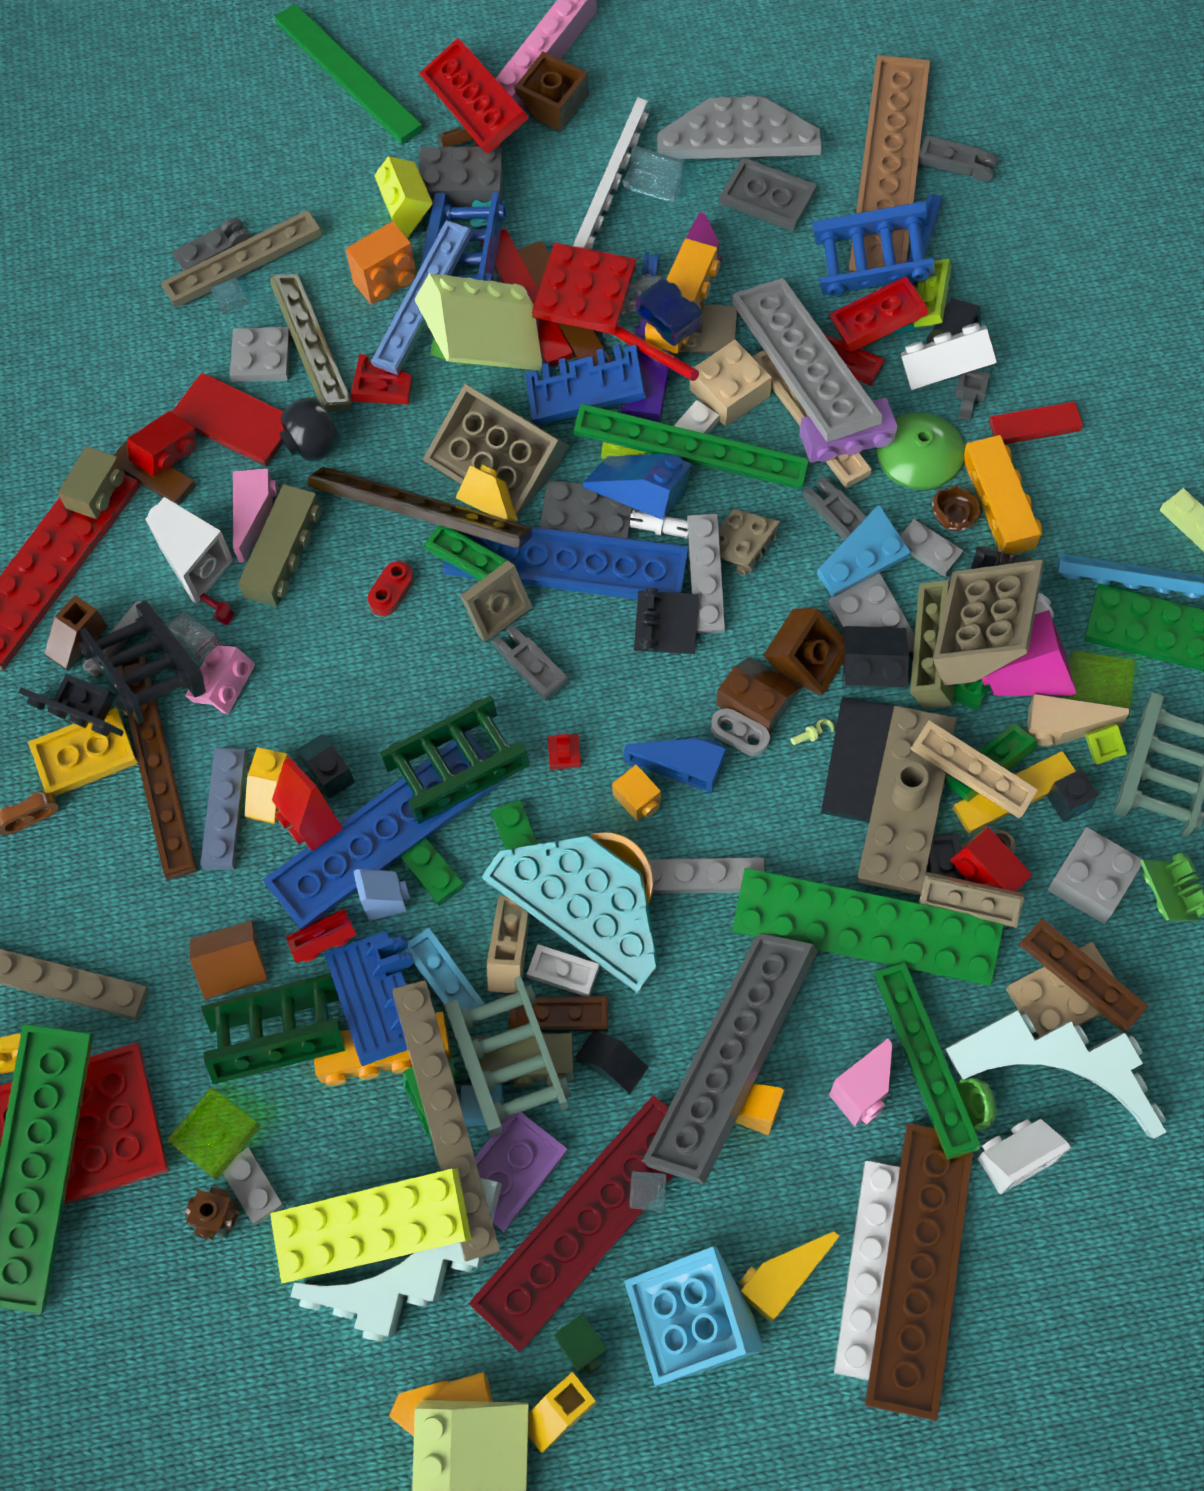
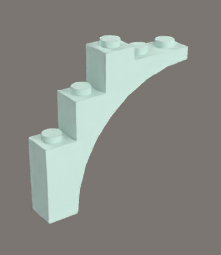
(1106, 1064)
(381, 1297)

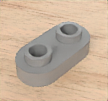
(742, 731)

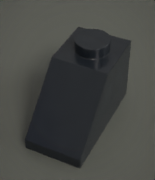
(326, 766)

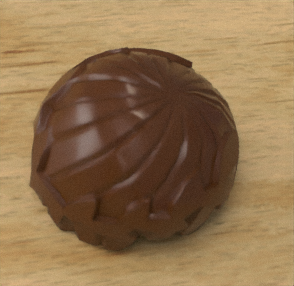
(955, 508)

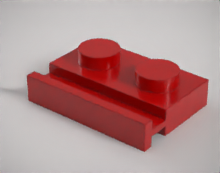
(328, 932)

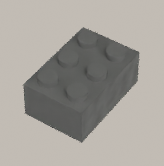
(462, 173)

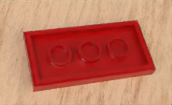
(232, 418)

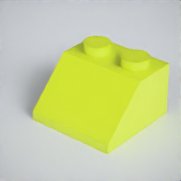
(403, 193)

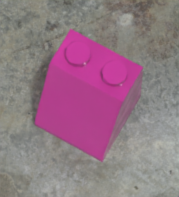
(1041, 670)

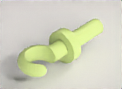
(811, 732)

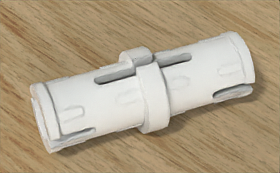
(666, 526)

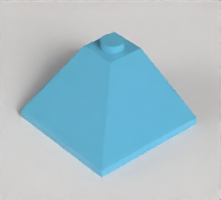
(691, 1317)

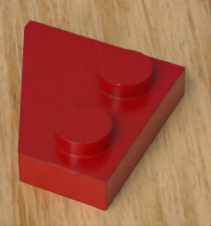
(379, 385)

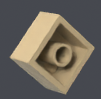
(731, 383)

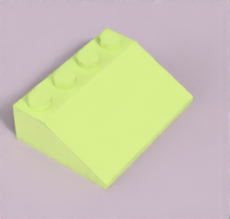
(481, 321)
(470, 1446)

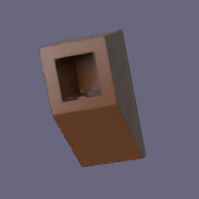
(65, 632)

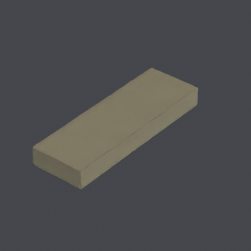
(972, 898)

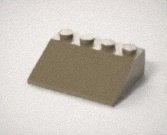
(492, 435)
(986, 620)

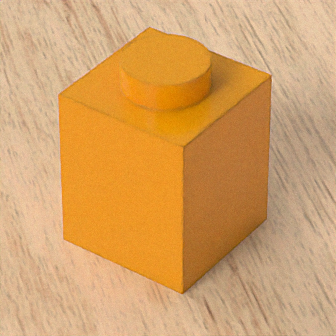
(637, 793)

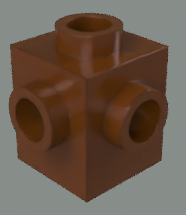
(220, 1221)

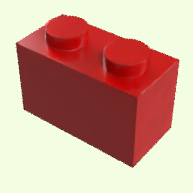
(161, 443)
(990, 862)

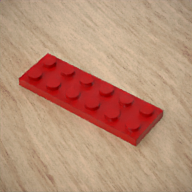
(473, 96)

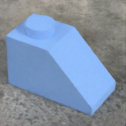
(381, 893)

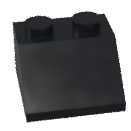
(875, 658)

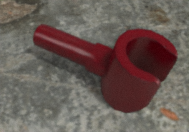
(223, 612)

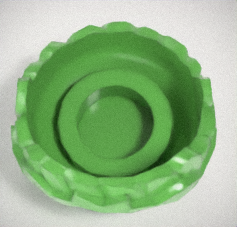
(978, 1102)

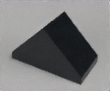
(612, 1061)

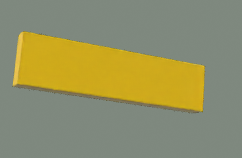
(983, 812)

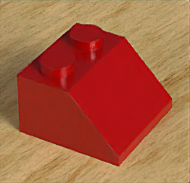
(303, 807)

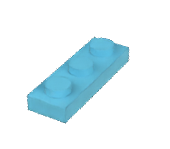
(442, 972)

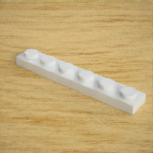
(866, 1270)

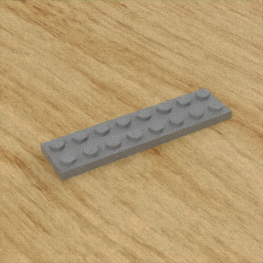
(806, 360)

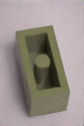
(91, 482)

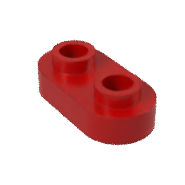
(392, 586)

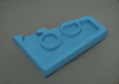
(863, 554)

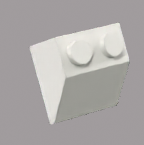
(1022, 1154)

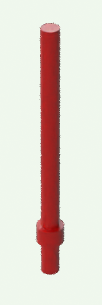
(656, 353)

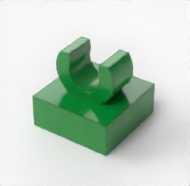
(970, 693)

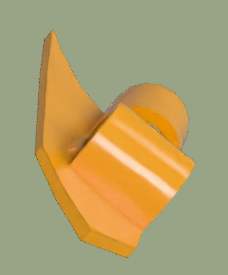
(464, 1389)

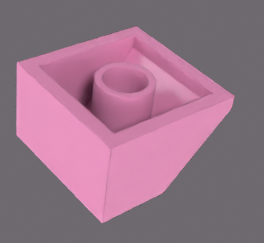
(864, 1086)

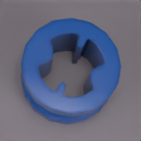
(650, 264)

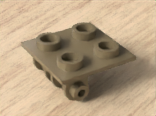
(716, 329)
(745, 539)

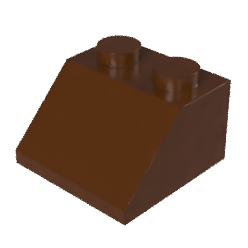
(553, 90)
(807, 650)
(757, 693)

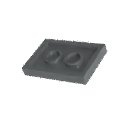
(768, 194)
(583, 511)

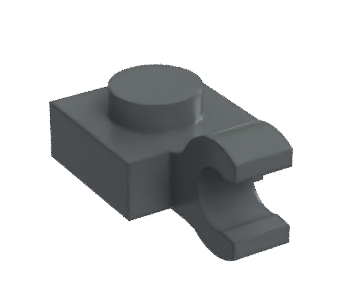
(971, 388)

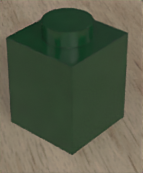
(582, 1345)

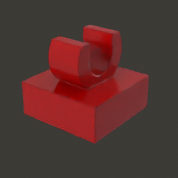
(564, 751)

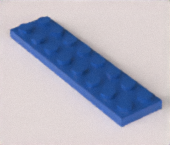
(591, 563)
(369, 840)

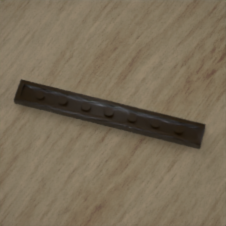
(420, 507)

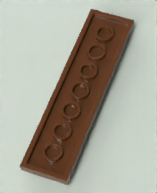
(919, 1278)

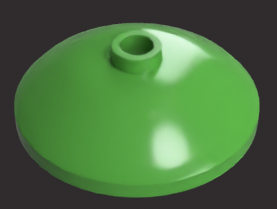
(921, 463)

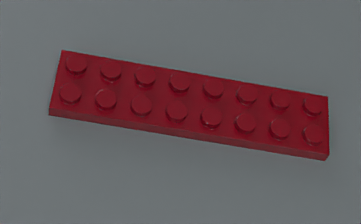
(571, 1236)

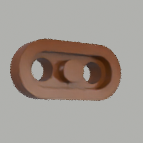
(27, 813)

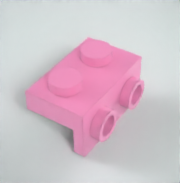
(224, 676)

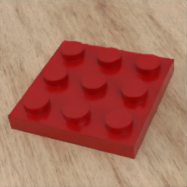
(584, 288)

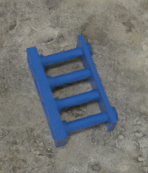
(496, 215)
(869, 223)

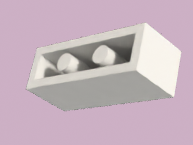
(948, 356)

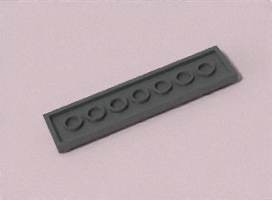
(730, 1058)

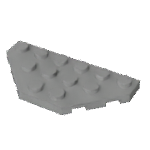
(738, 129)

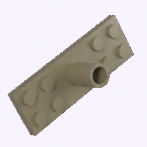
(903, 807)

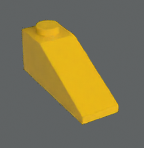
(781, 1277)

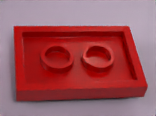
(878, 314)

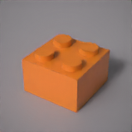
(381, 263)

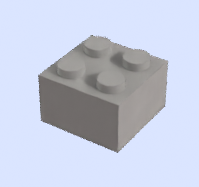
(1095, 875)

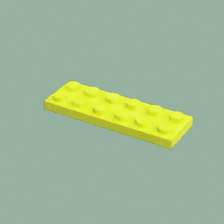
(370, 1226)

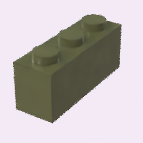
(560, 1050)

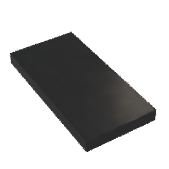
(856, 759)

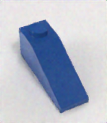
(683, 760)

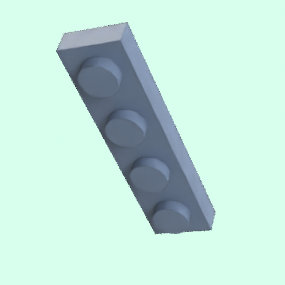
(224, 809)

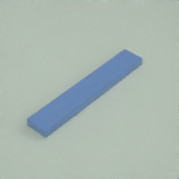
(409, 319)

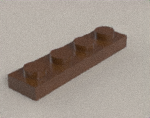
(1083, 975)

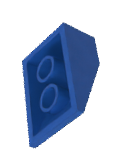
(642, 481)

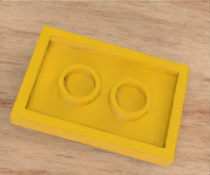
(80, 755)

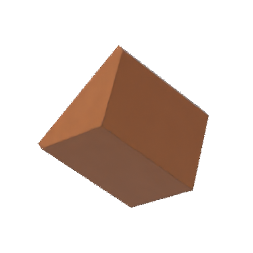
(227, 960)

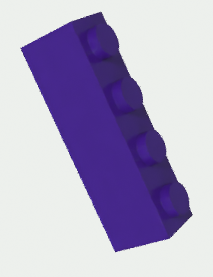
(655, 382)

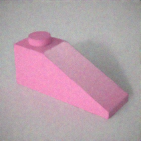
(252, 504)

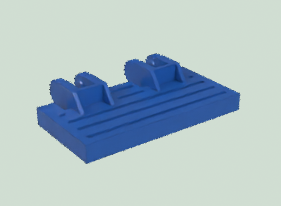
(586, 384)
(366, 993)

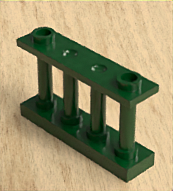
(467, 783)
(279, 1049)

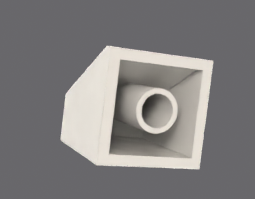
(190, 546)

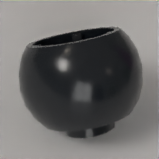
(308, 430)

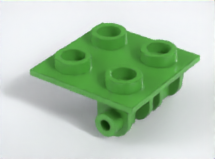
(1170, 885)

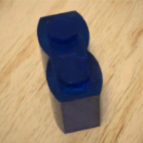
(668, 311)

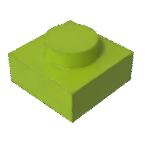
(1105, 743)

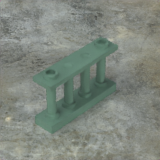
(1138, 769)
(474, 1050)

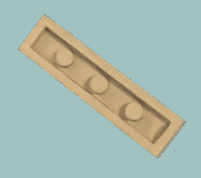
(974, 769)

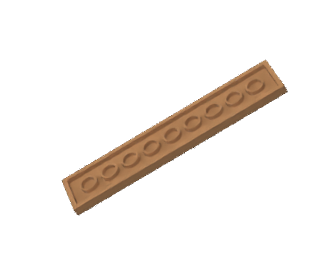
(892, 148)

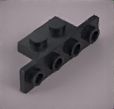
(81, 701)

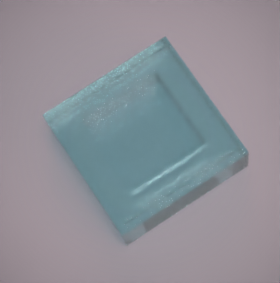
(647, 1191)

